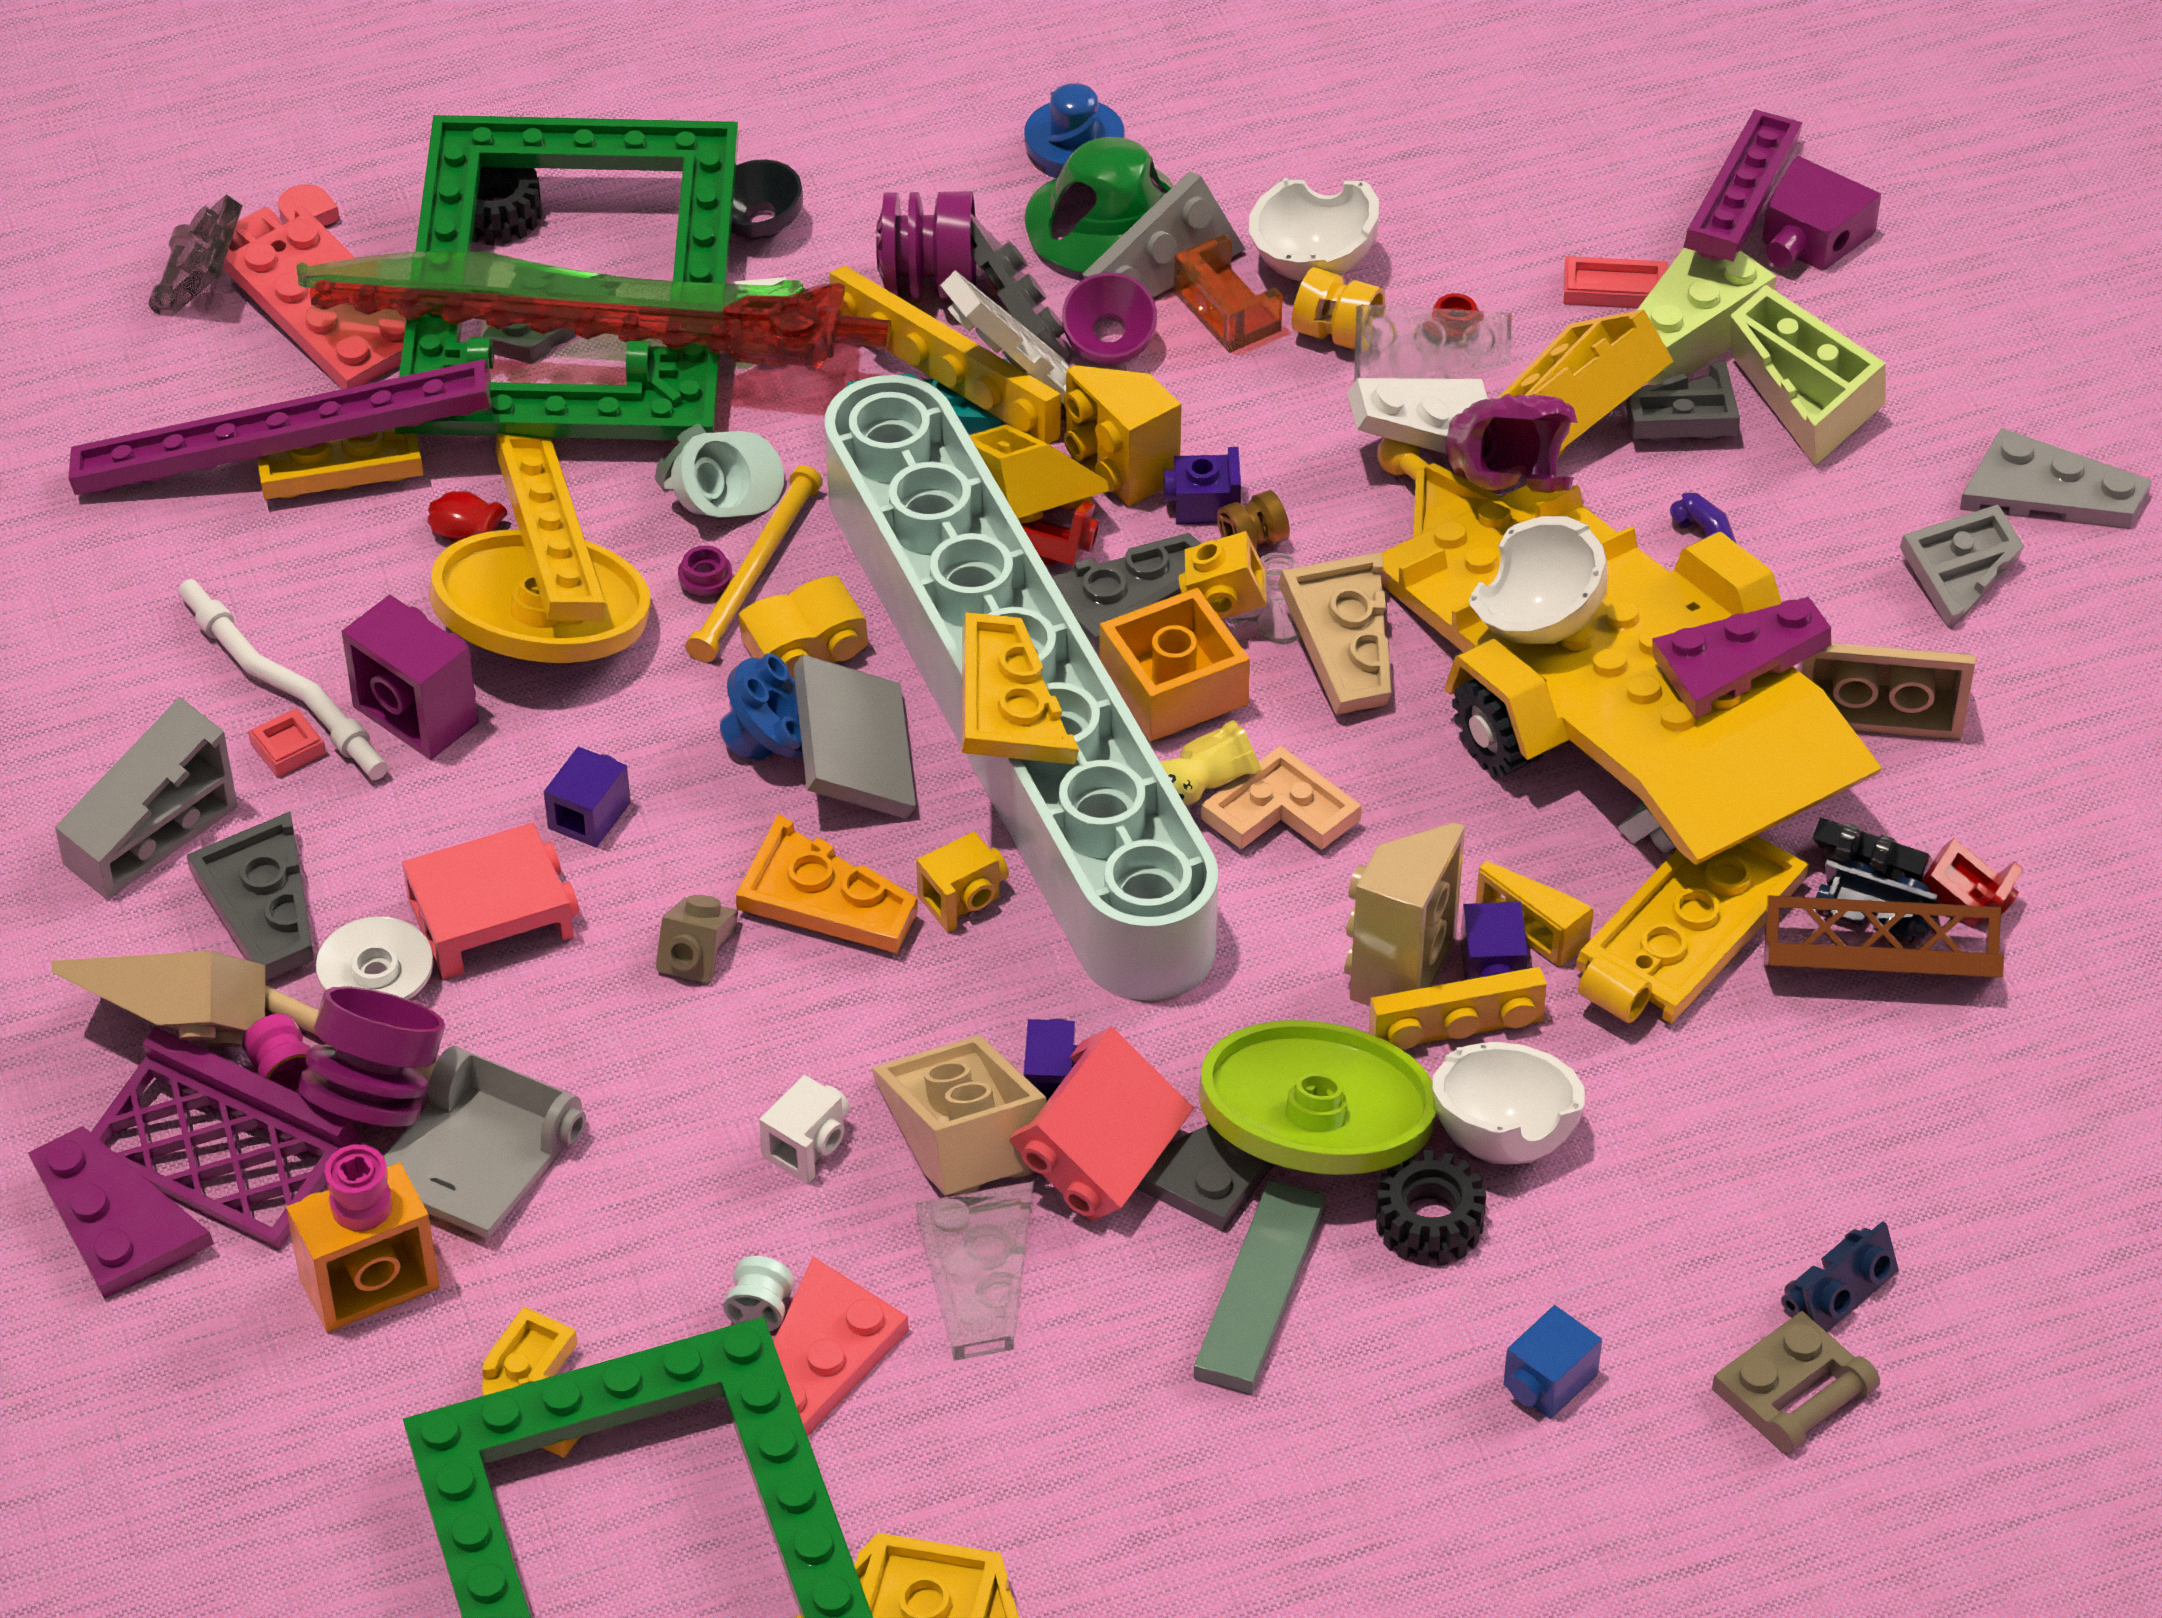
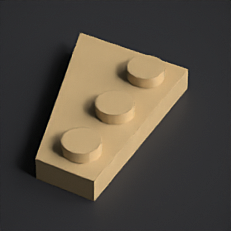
(1342, 626)

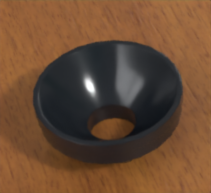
(763, 187)

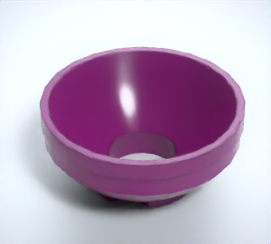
(1113, 298)

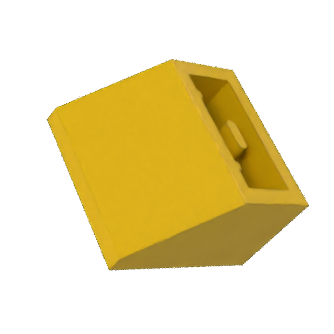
(1122, 428)
(1035, 473)

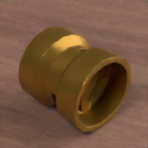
(1261, 518)

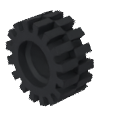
(513, 213)
(1430, 1234)

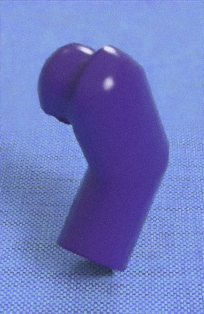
(1697, 509)

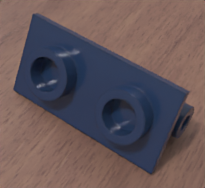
(1858, 882)
(1850, 1276)

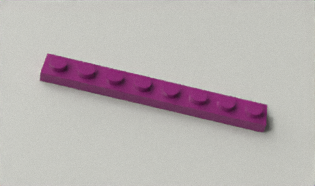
(280, 427)

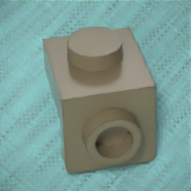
(692, 936)

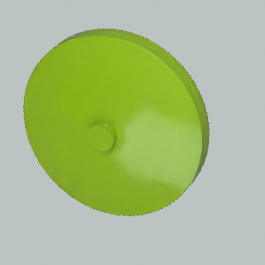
(1317, 1097)

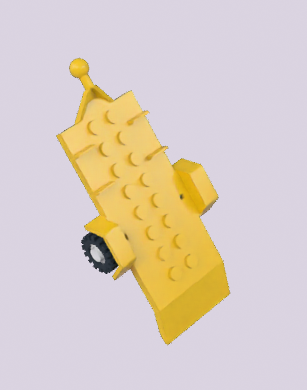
(1601, 688)

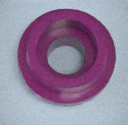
(704, 571)

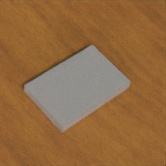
(854, 736)

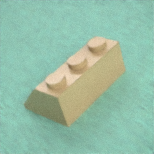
(1895, 688)
(1404, 913)

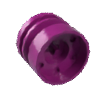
(925, 244)
(371, 1056)

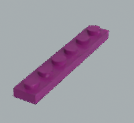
(1742, 186)

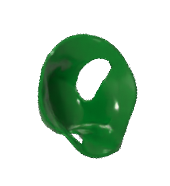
(1120, 176)

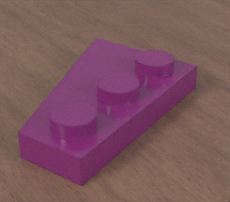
(1733, 651)
(113, 1212)

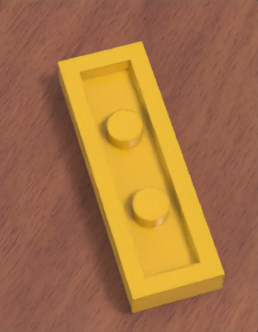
(1459, 1008)

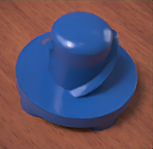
(1066, 124)
(762, 710)

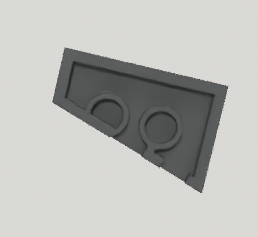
(1017, 291)
(1124, 584)
(259, 893)

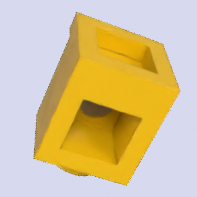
(959, 878)

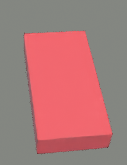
(1610, 281)

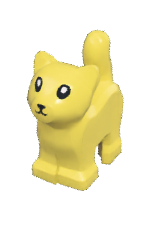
(1212, 762)

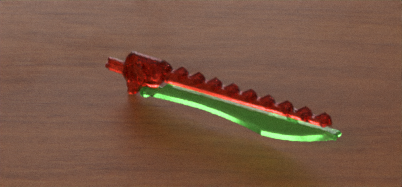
(750, 322)

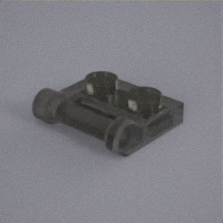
(195, 256)

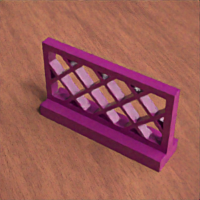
(235, 1092)

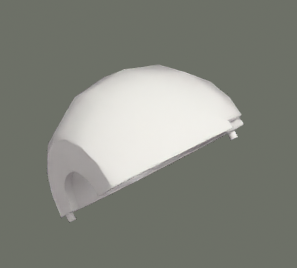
(1310, 230)
(1546, 581)
(1507, 1101)

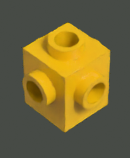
(1226, 574)

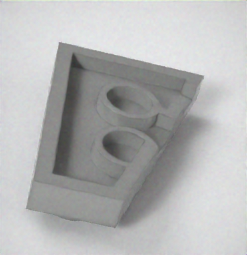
(2046, 478)

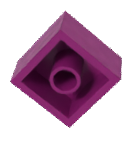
(410, 676)

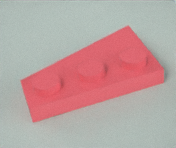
(833, 1339)

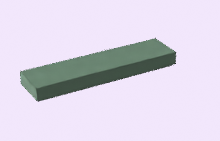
(1259, 1287)

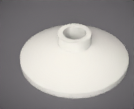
(377, 956)

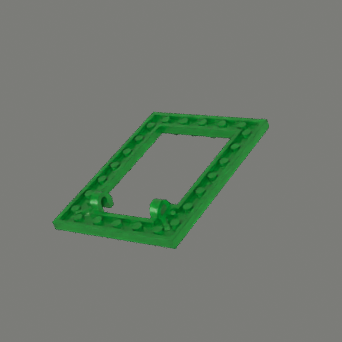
(663, 386)
(727, 1362)

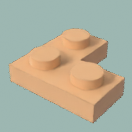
(1283, 792)

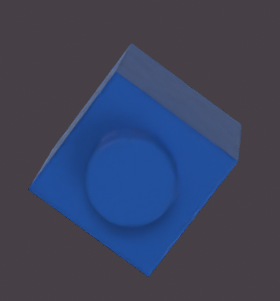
(1552, 1362)

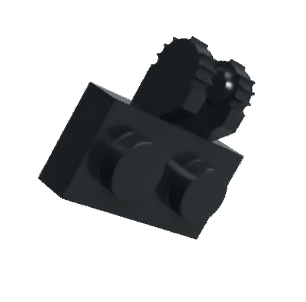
(1882, 853)

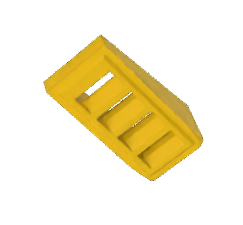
(1552, 920)

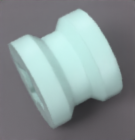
(759, 1291)

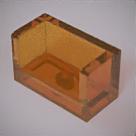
(1221, 298)

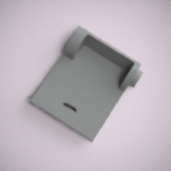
(483, 1139)

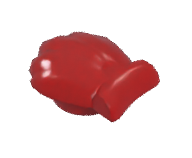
(463, 515)

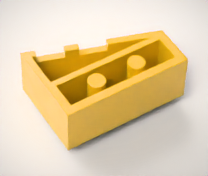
(1595, 366)

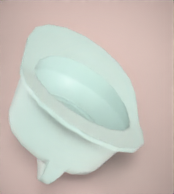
(727, 475)

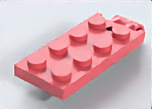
(340, 339)

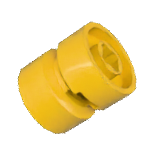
(1329, 306)

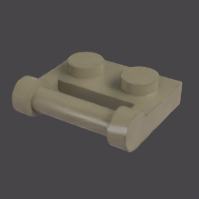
(1783, 1369)

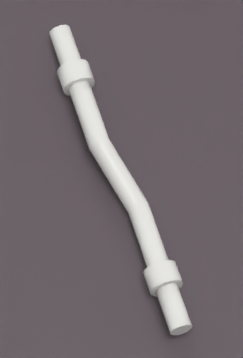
(346, 732)

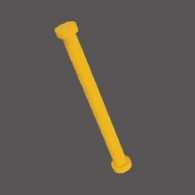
(704, 643)

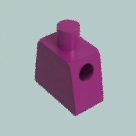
(1817, 216)

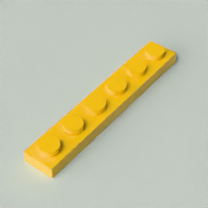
(955, 359)
(549, 529)

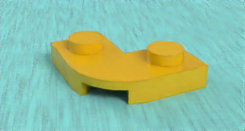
(528, 1352)

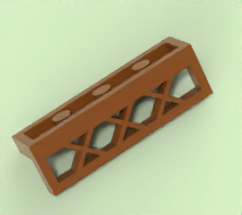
(1878, 958)

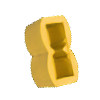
(811, 621)

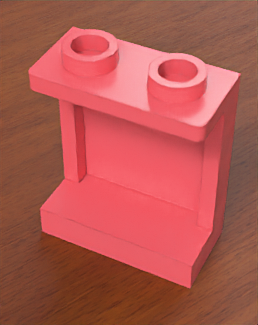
(487, 893)
(1102, 1126)

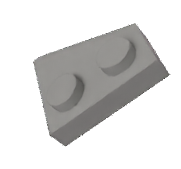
(1962, 559)

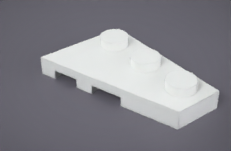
(1412, 408)

